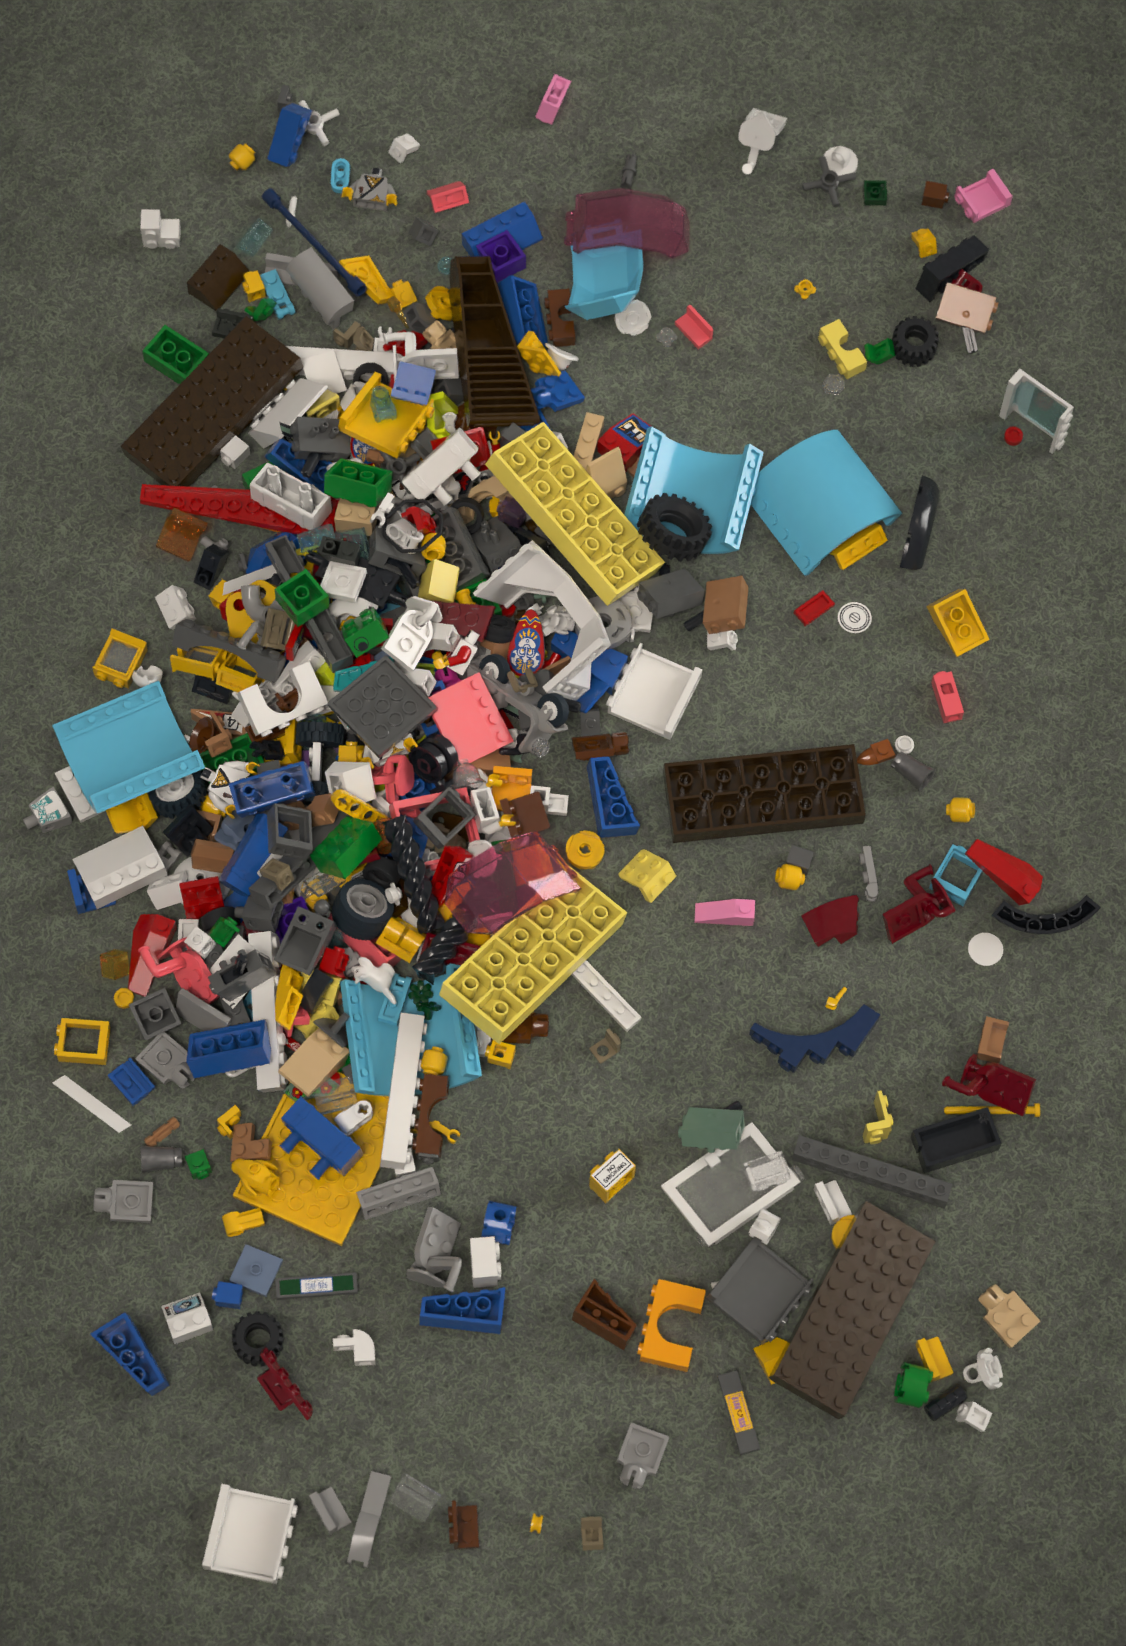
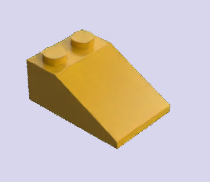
(958, 621)

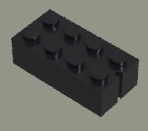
(955, 1140)

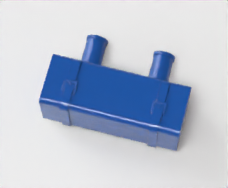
(273, 786)
(249, 856)
(322, 1137)

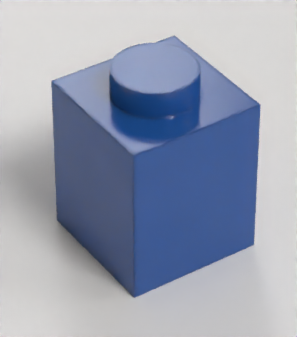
(228, 1295)

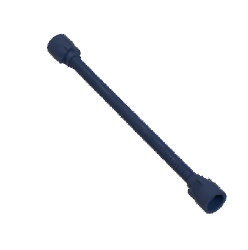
(354, 283)

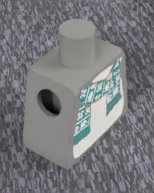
(48, 812)

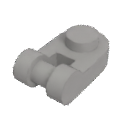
(175, 855)

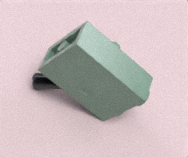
(713, 1127)

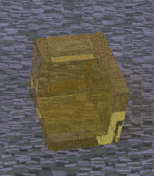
(114, 964)

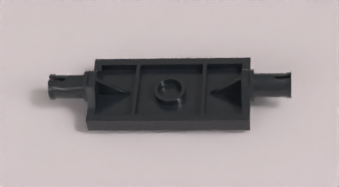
(378, 584)

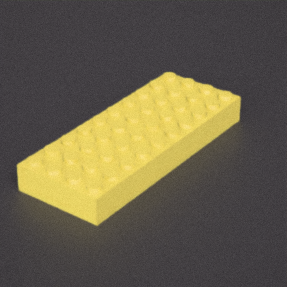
(574, 513)
(531, 959)

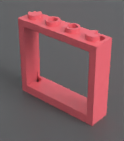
(424, 801)

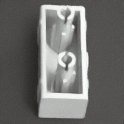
(440, 465)
(290, 497)

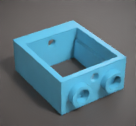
(953, 892)

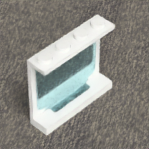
(1038, 406)

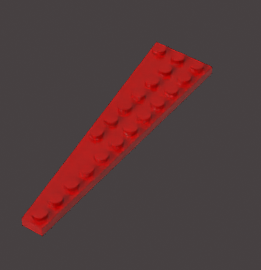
(224, 504)

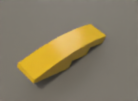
(288, 996)

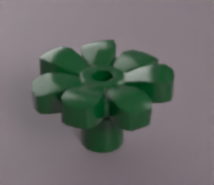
(420, 988)
(428, 1009)

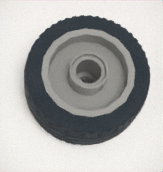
(361, 909)

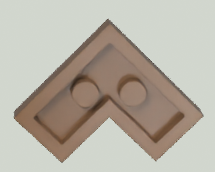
(246, 1147)

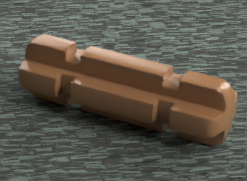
(162, 1132)

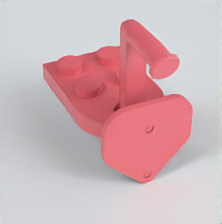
(396, 779)
(187, 967)

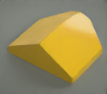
(769, 1354)

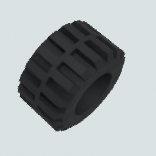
(915, 328)
(251, 1323)

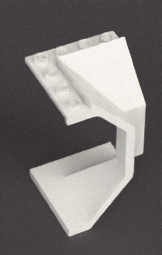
(538, 573)

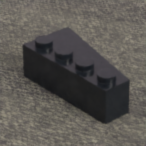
(947, 266)

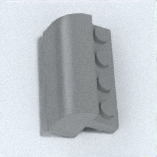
(320, 287)

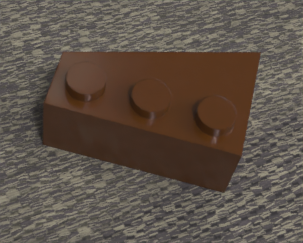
(604, 1317)

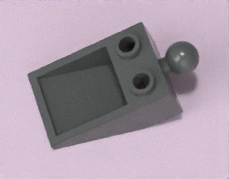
(304, 940)

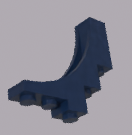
(820, 1046)

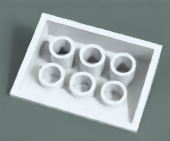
(288, 406)
(120, 867)

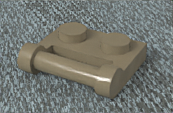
(275, 628)

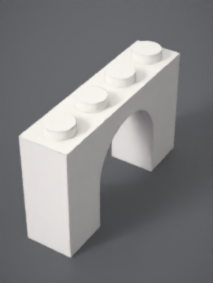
(443, 638)
(309, 699)

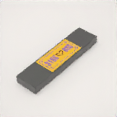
(738, 1412)

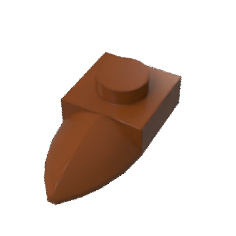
(876, 753)

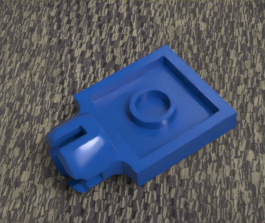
(556, 392)

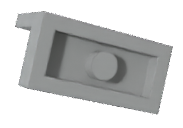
(330, 1510)

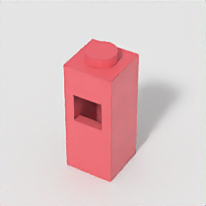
(947, 696)

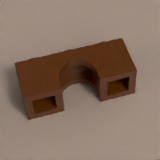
(561, 332)

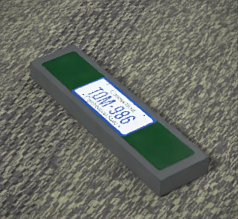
(316, 1286)

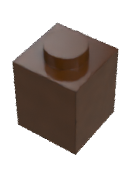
(935, 195)

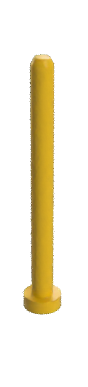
(993, 1109)

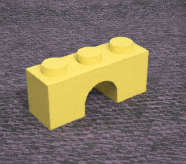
(848, 362)

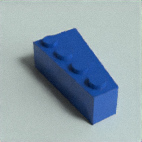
(284, 458)
(605, 667)
(611, 808)
(465, 1311)
(128, 1348)

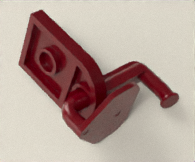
(919, 909)
(995, 1085)

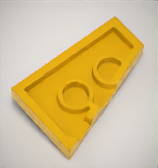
(368, 273)

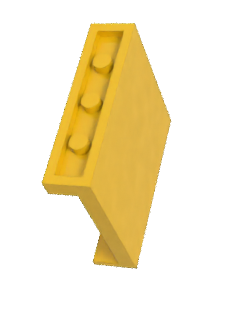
(388, 435)

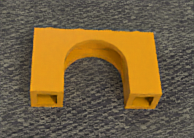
(667, 1297)

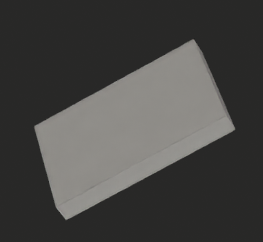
(199, 1012)

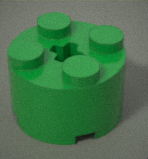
(912, 1385)

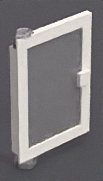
(717, 1193)

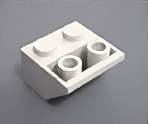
(353, 778)

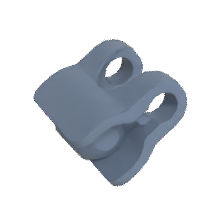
(233, 830)

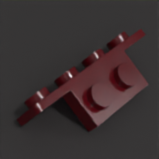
(279, 1387)

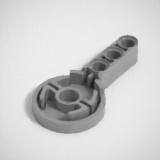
(613, 616)

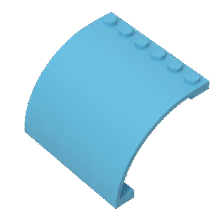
(713, 481)
(819, 498)
(126, 747)
(374, 1042)

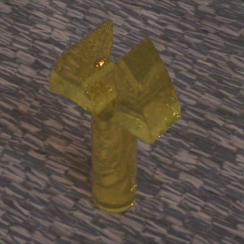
(394, 306)

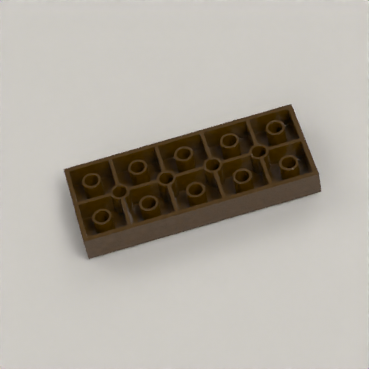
(212, 405)
(763, 793)
(852, 1310)

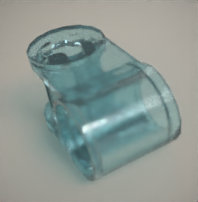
(382, 404)

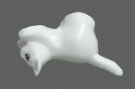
(377, 977)

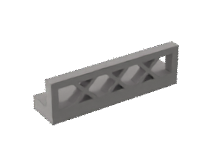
(398, 1191)

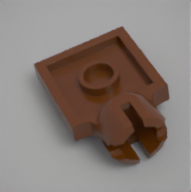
(600, 745)
(533, 1026)

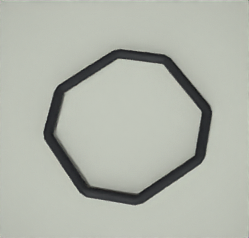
(425, 545)

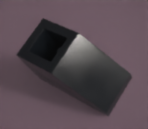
(210, 566)

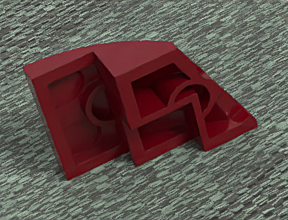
(833, 920)

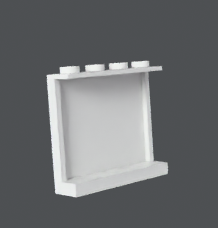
(653, 692)
(249, 1535)

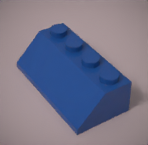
(517, 220)
(522, 308)
(229, 1049)

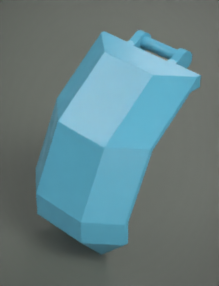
(605, 280)

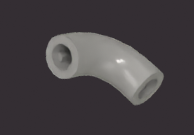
(253, 604)

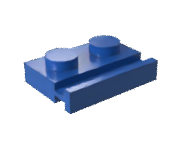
(131, 1082)

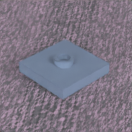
(256, 1270)

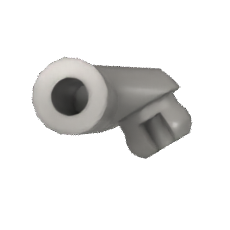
(206, 542)

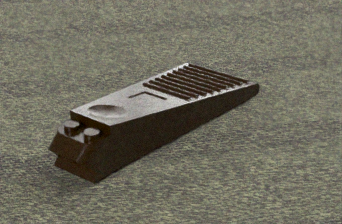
(487, 353)

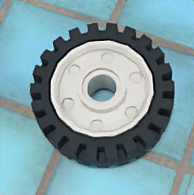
(177, 795)

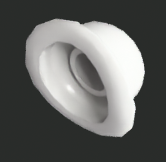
(561, 358)

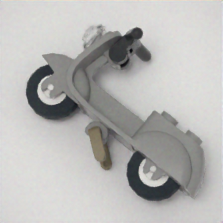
(546, 712)

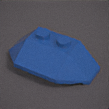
(258, 558)

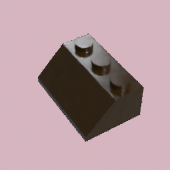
(217, 278)

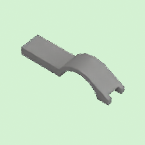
(369, 1518)

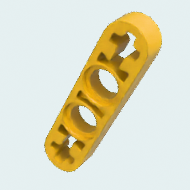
(362, 809)

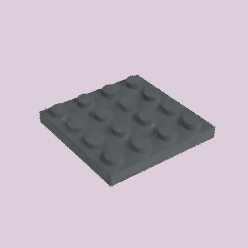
(382, 706)

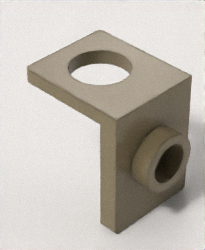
(611, 1041)

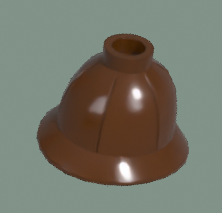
(202, 731)

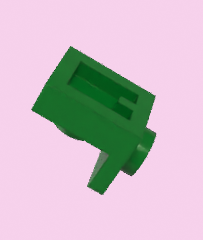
(198, 1165)

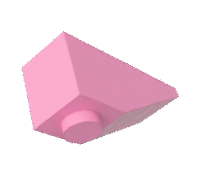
(552, 99)
(726, 912)

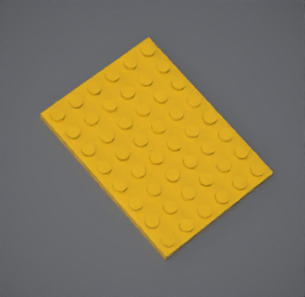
(327, 1204)

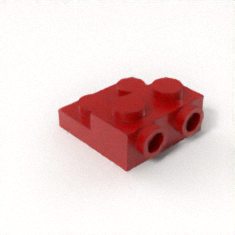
(201, 896)

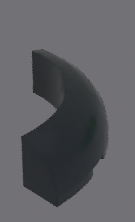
(921, 525)
(1047, 923)

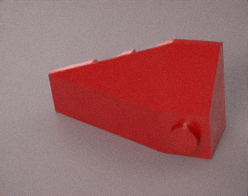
(1011, 874)
(156, 933)

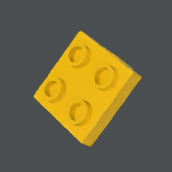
(401, 939)

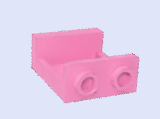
(983, 197)

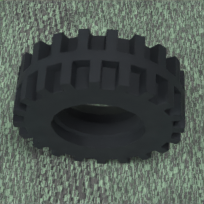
(681, 514)

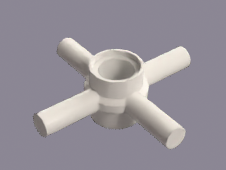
(317, 128)

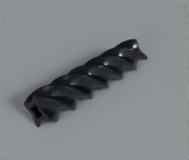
(412, 871)
(441, 948)

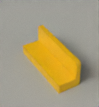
(859, 545)

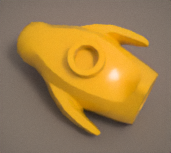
(256, 1176)

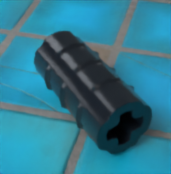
(945, 1402)

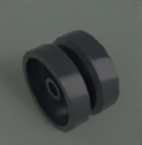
(433, 758)

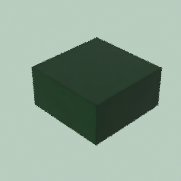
(874, 193)

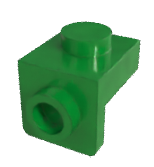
(262, 311)
(880, 352)
(223, 930)

